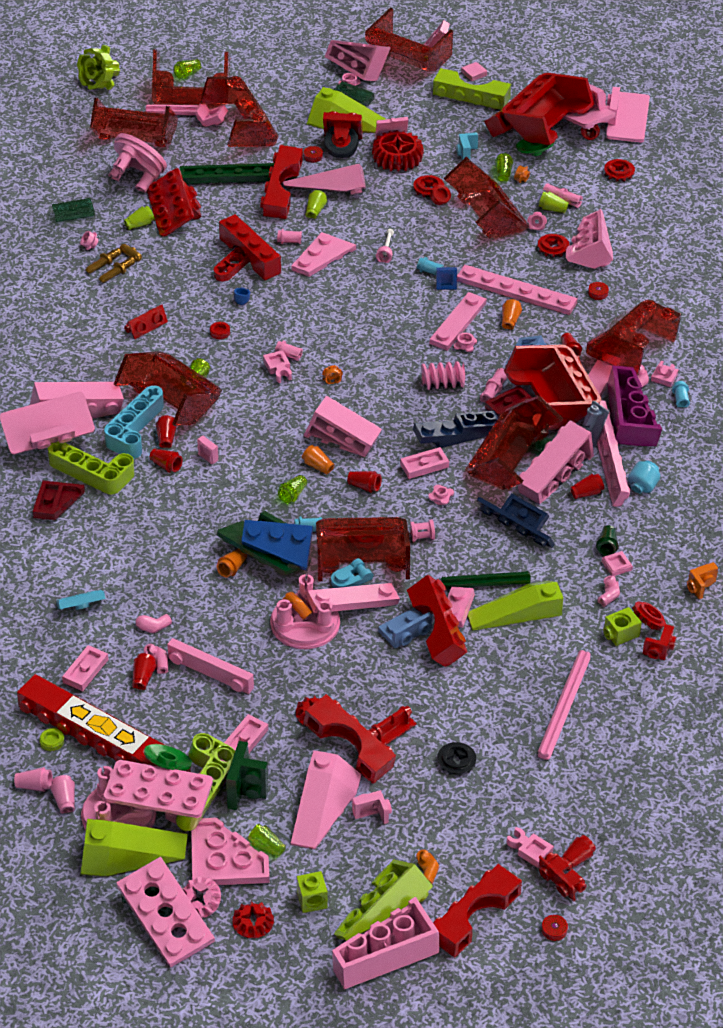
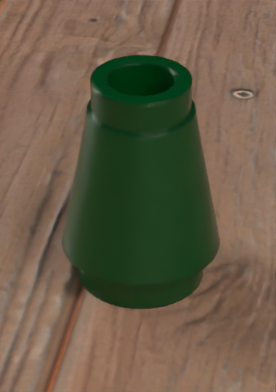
(607, 541)

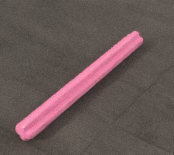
(564, 705)

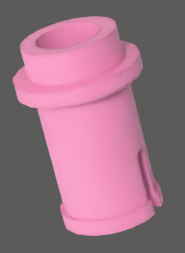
(289, 236)
(289, 350)

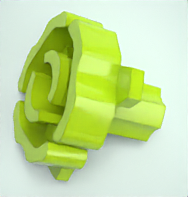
(98, 68)

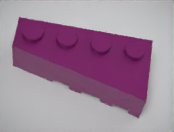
(629, 409)

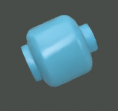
(644, 477)

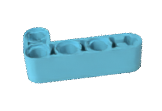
(123, 430)

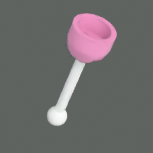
(385, 250)

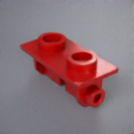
(146, 322)
(394, 725)
(567, 884)

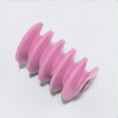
(443, 375)

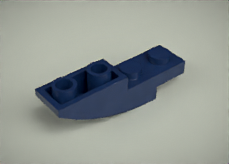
(462, 429)

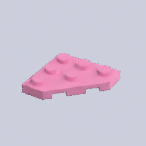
(226, 856)

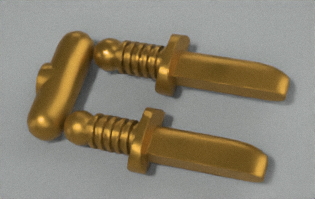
(118, 267)

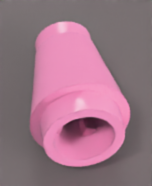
(36, 779)
(64, 793)

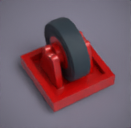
(342, 133)

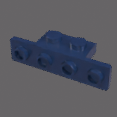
(520, 514)

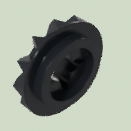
(465, 754)

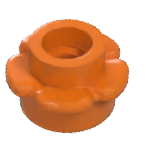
(522, 174)
(328, 376)

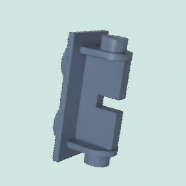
(595, 420)

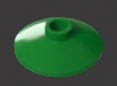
(534, 149)
(167, 757)

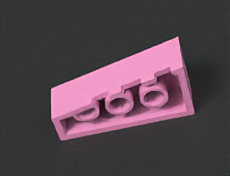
(387, 946)

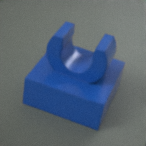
(446, 278)

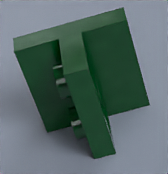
(245, 777)

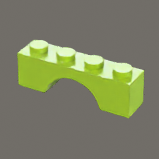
(493, 94)

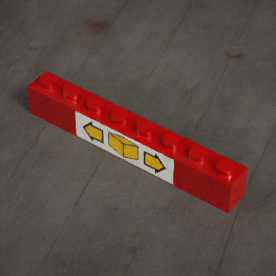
(84, 721)

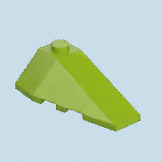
(332, 100)
(521, 605)
(124, 847)

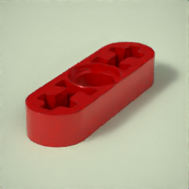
(236, 255)

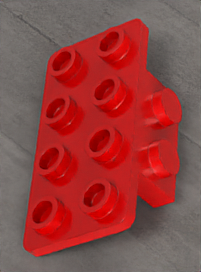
(173, 202)

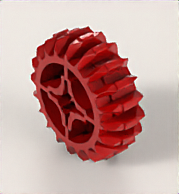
(397, 150)

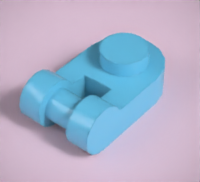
(345, 578)

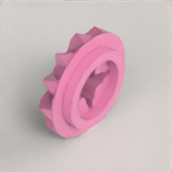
(211, 898)

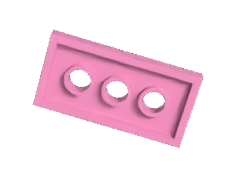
(160, 928)

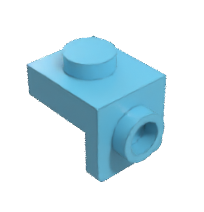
(466, 143)

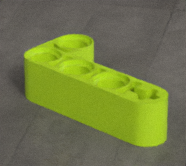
(90, 470)
(211, 762)

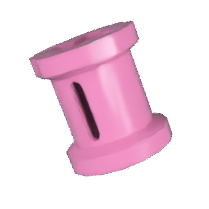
(430, 533)

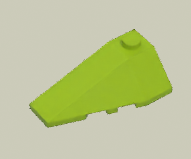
(395, 887)

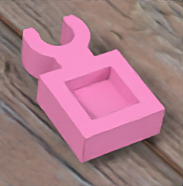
(279, 364)
(530, 847)

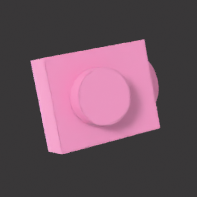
(210, 117)
(371, 804)

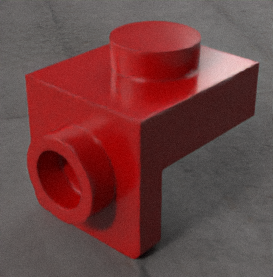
(659, 648)

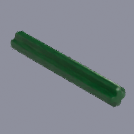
(487, 580)

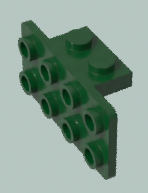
(233, 535)

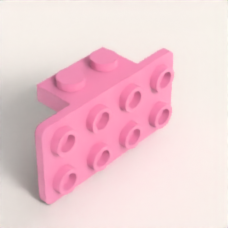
(596, 114)
(630, 116)
(47, 423)
(158, 788)

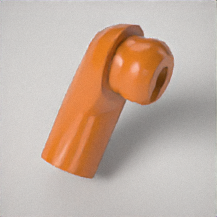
(298, 605)
(428, 864)

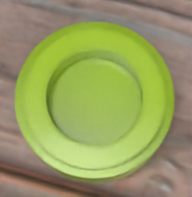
(52, 739)

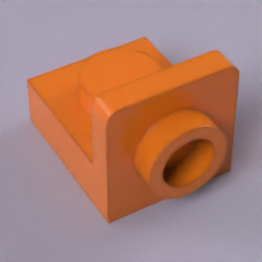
(702, 577)

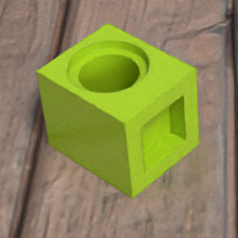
(622, 626)
(312, 892)

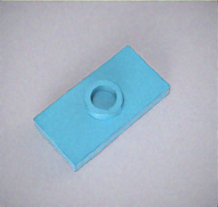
(81, 600)

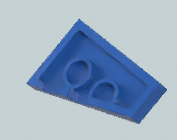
(281, 540)

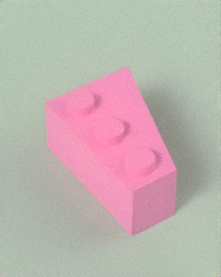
(358, 58)
(343, 427)

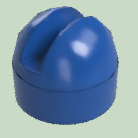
(241, 295)

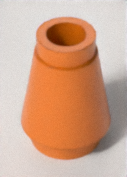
(510, 313)
(317, 459)
(231, 563)

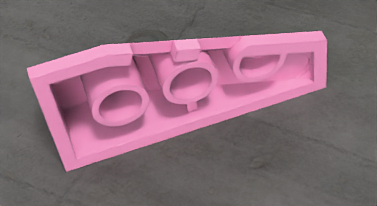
(592, 243)

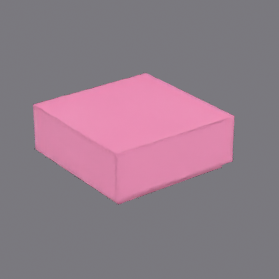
(474, 71)
(207, 450)
(617, 563)

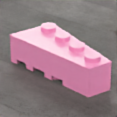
(101, 397)
(556, 462)

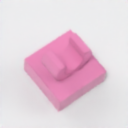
(664, 374)

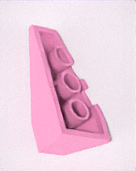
(339, 180)
(326, 793)

